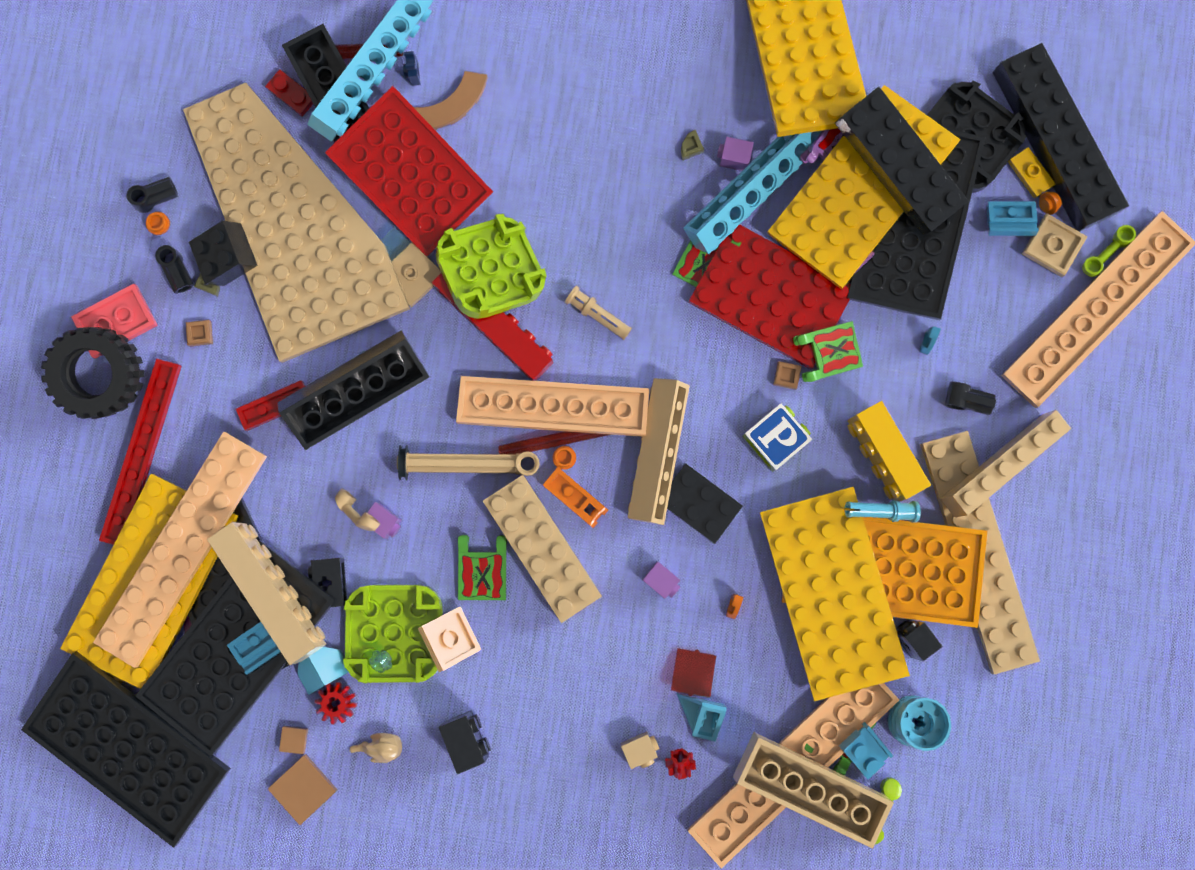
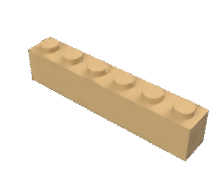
(658, 451)
(1005, 464)

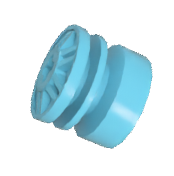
(932, 725)

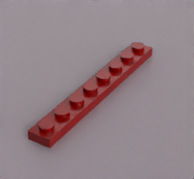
(141, 447)

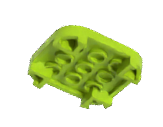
(490, 267)
(389, 621)

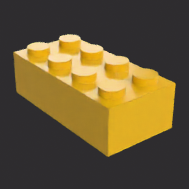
(888, 452)

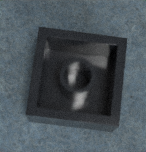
(223, 253)
(465, 741)

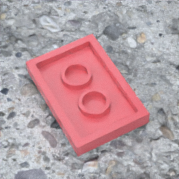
(122, 312)

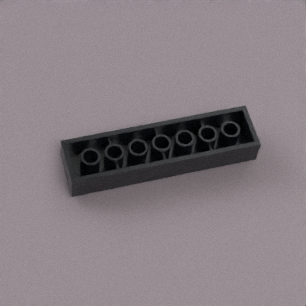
(1060, 137)

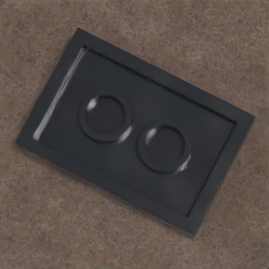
(701, 504)

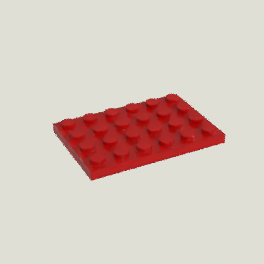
(409, 171)
(768, 294)

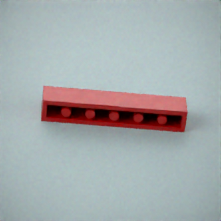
(507, 337)

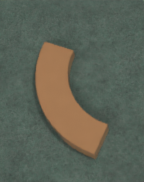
(458, 103)

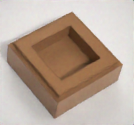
(199, 333)
(787, 375)
(293, 740)

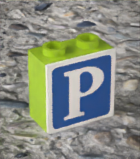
(777, 437)

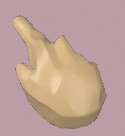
(382, 749)

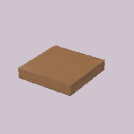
(302, 789)

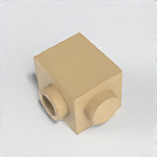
(640, 750)

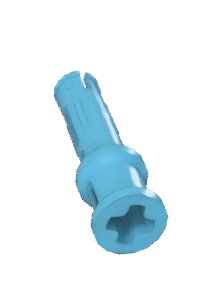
(893, 511)

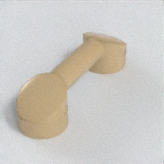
(344, 501)

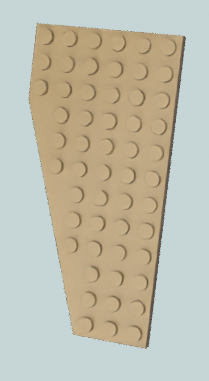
(315, 255)

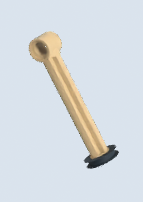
(462, 463)

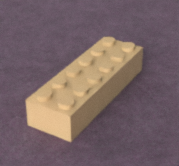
(542, 548)
(267, 591)
(813, 790)

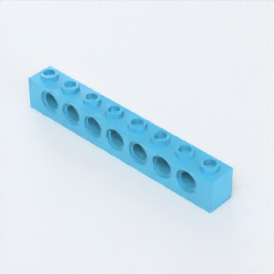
(332, 124)
(748, 191)

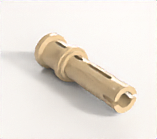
(586, 309)

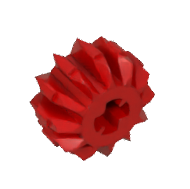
(343, 708)

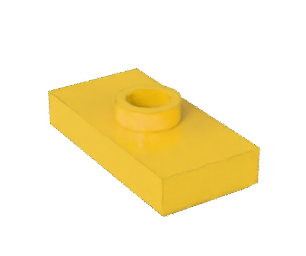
(1031, 172)

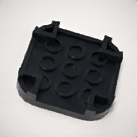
(974, 112)

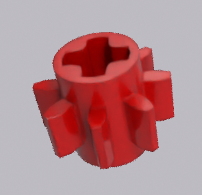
(680, 764)

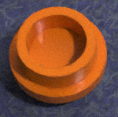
(1050, 202)
(157, 223)
(564, 457)

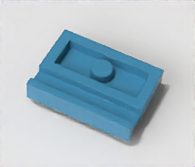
(1012, 218)
(253, 648)
(865, 751)

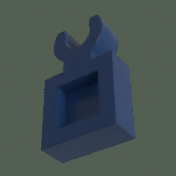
(411, 68)

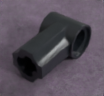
(154, 194)
(174, 270)
(962, 397)

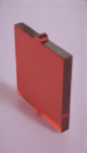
(693, 673)

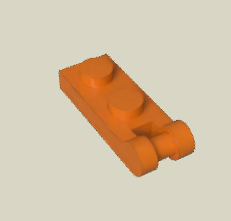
(574, 496)

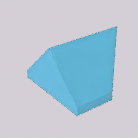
(321, 669)
(703, 716)

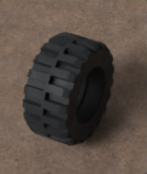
(62, 379)

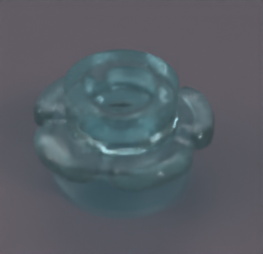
(380, 661)

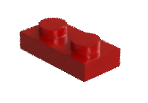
(290, 92)

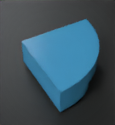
(929, 340)

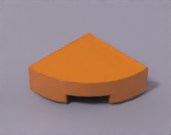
(734, 606)

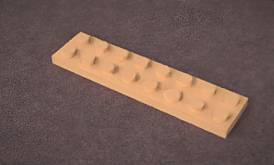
(553, 406)

